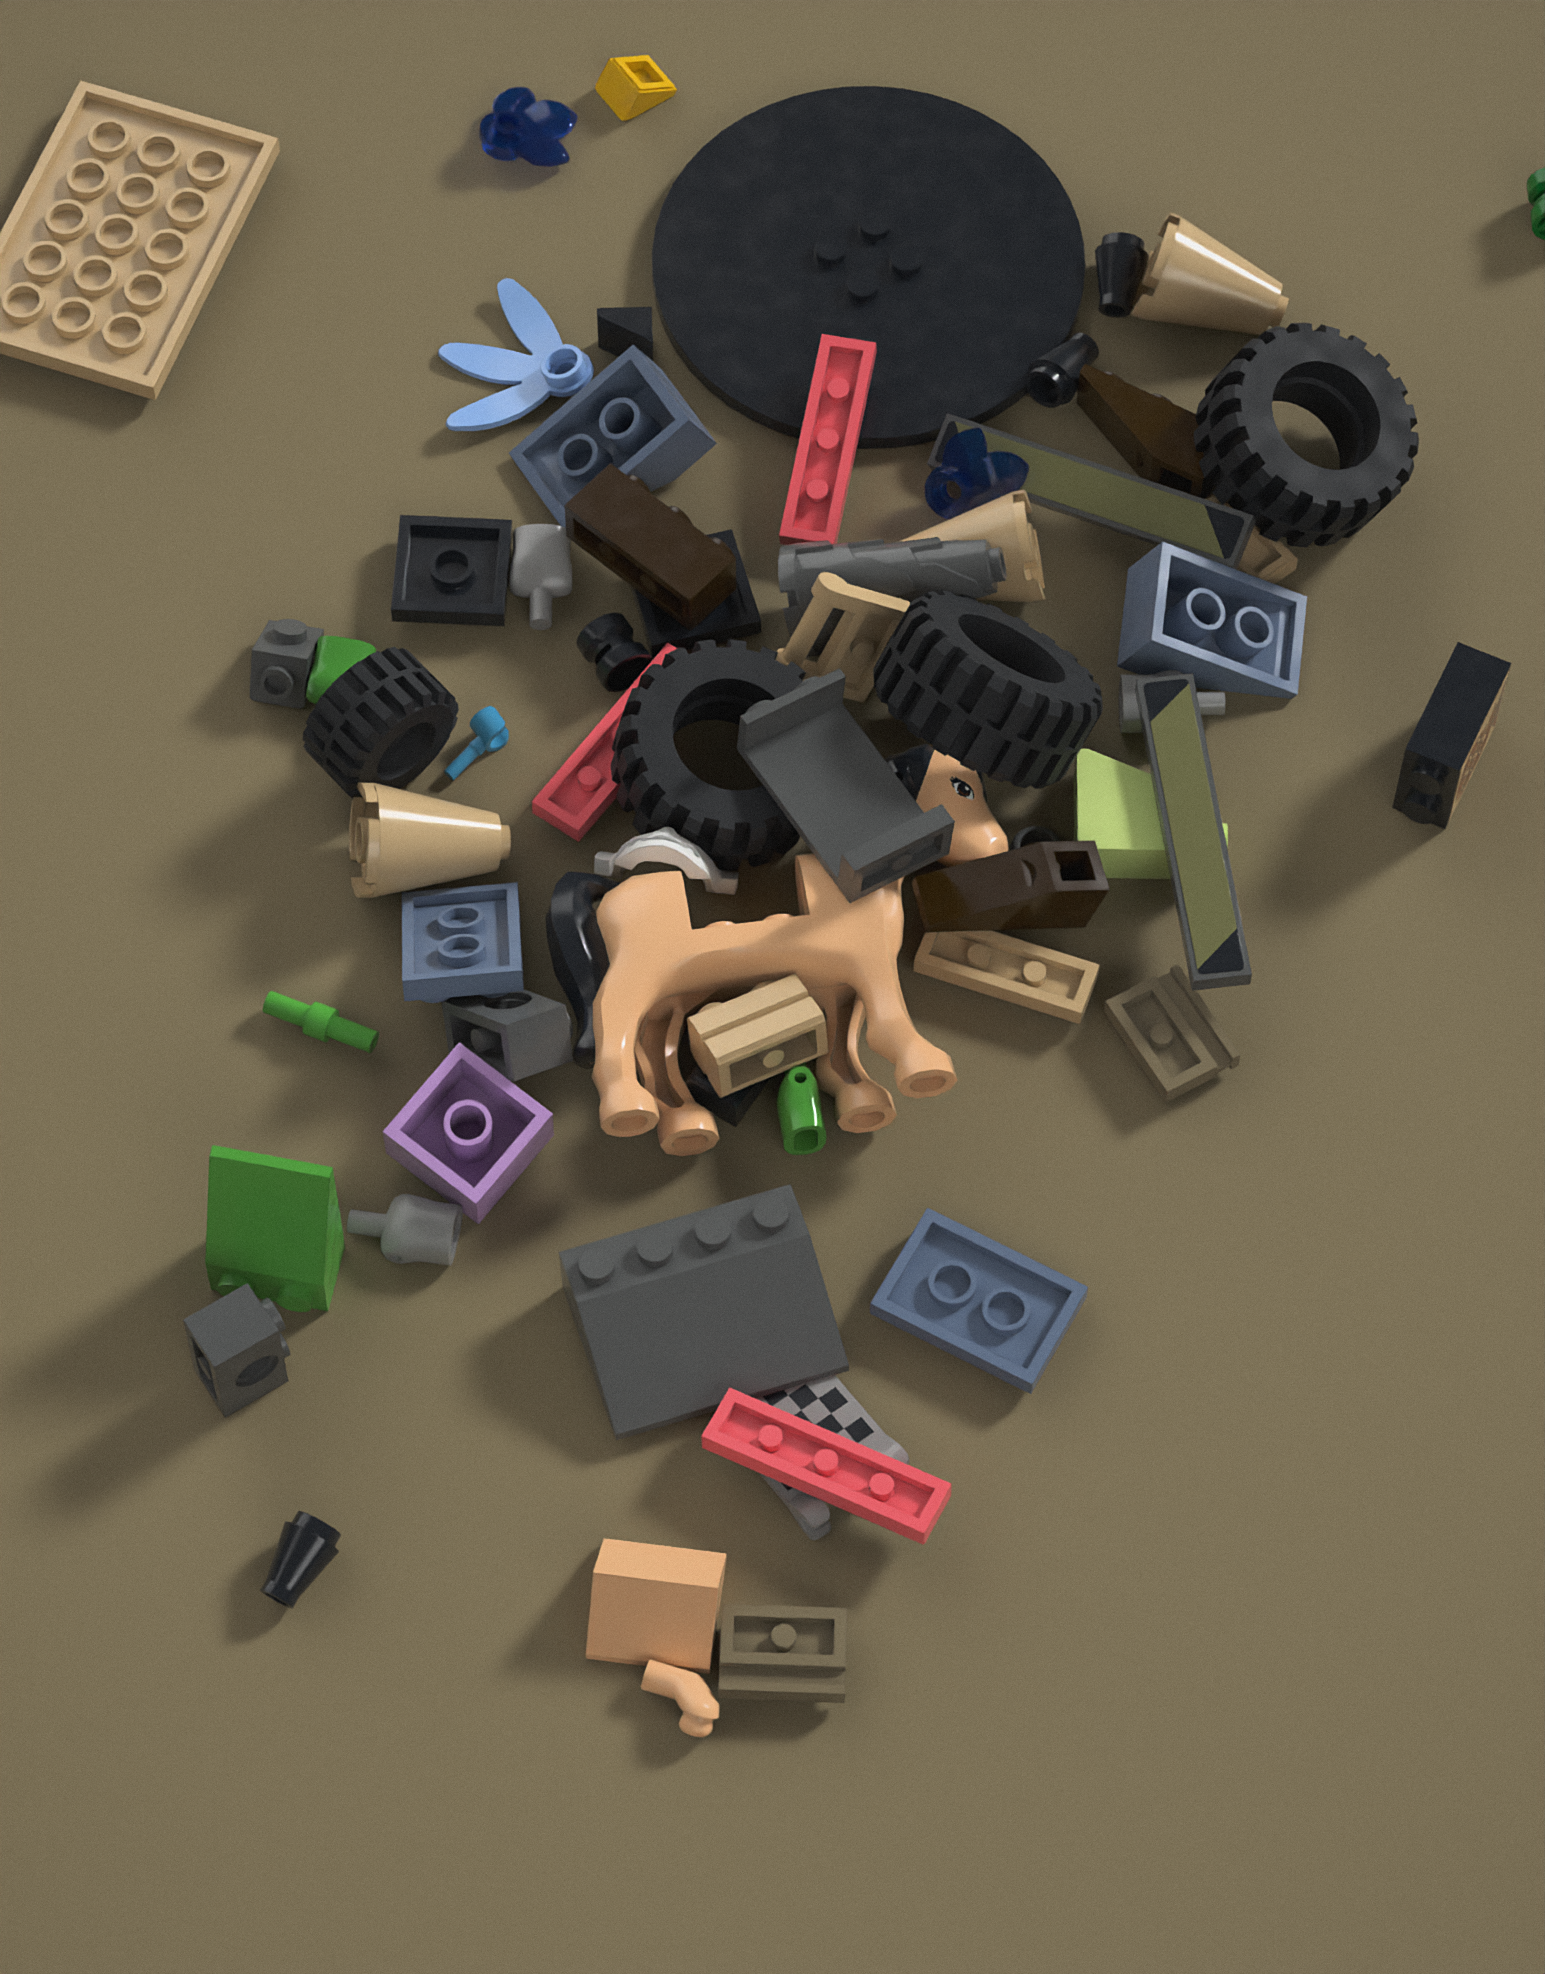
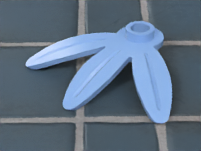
(550, 370)

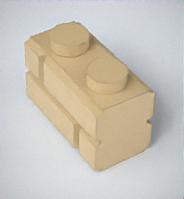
(757, 1034)

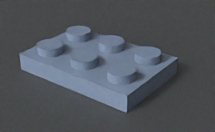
(461, 942)
(979, 1300)

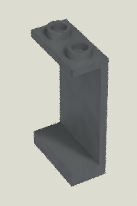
(839, 788)

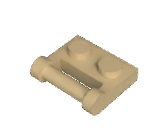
(857, 639)

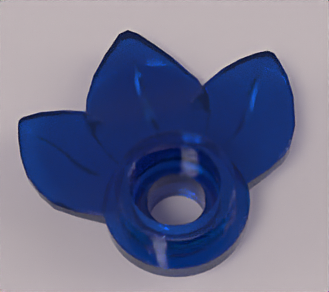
(527, 128)
(979, 474)

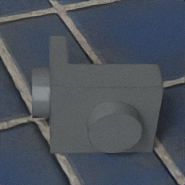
(283, 662)

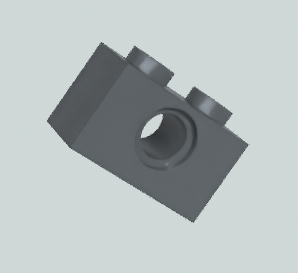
(511, 1032)
(238, 1348)

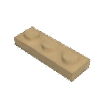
(1010, 970)

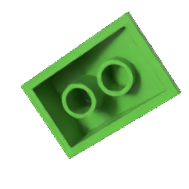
(273, 1228)

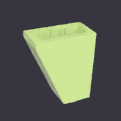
(1121, 814)

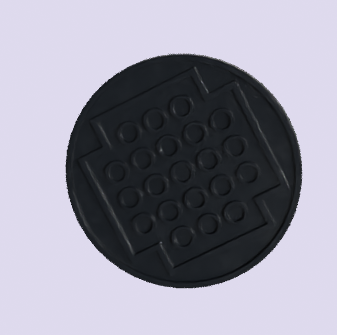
(876, 226)

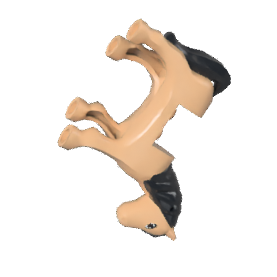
(643, 971)

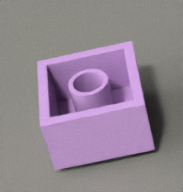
(468, 1132)

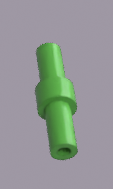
(320, 1021)

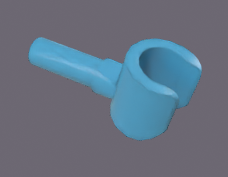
(490, 734)

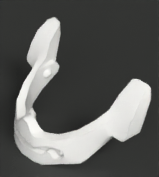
(668, 848)

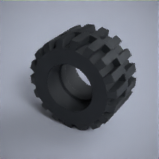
(380, 722)

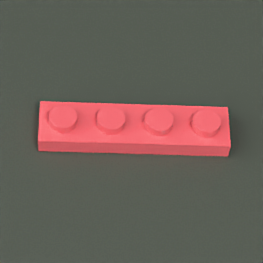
(828, 440)
(584, 782)
(826, 1466)

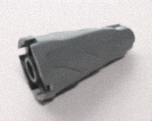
(892, 569)

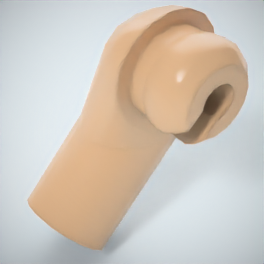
(690, 1693)

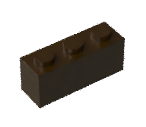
(651, 546)

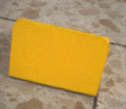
(633, 85)

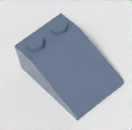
(619, 418)
(1211, 623)

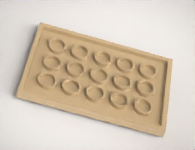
(123, 236)

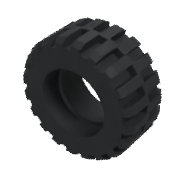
(1353, 400)
(987, 689)
(657, 784)

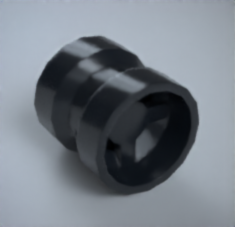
(611, 647)

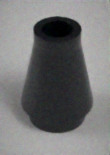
(1119, 272)
(1055, 375)
(299, 1558)

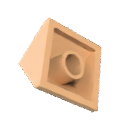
(655, 1605)

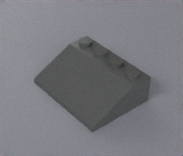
(702, 1309)

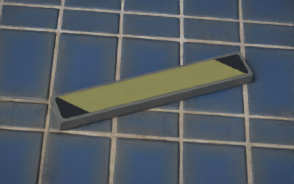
(1116, 498)
(1192, 832)

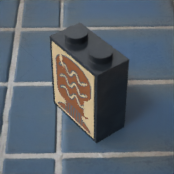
(1451, 736)

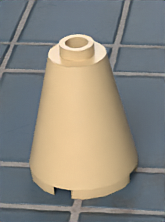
(1205, 284)
(1004, 526)
(419, 840)

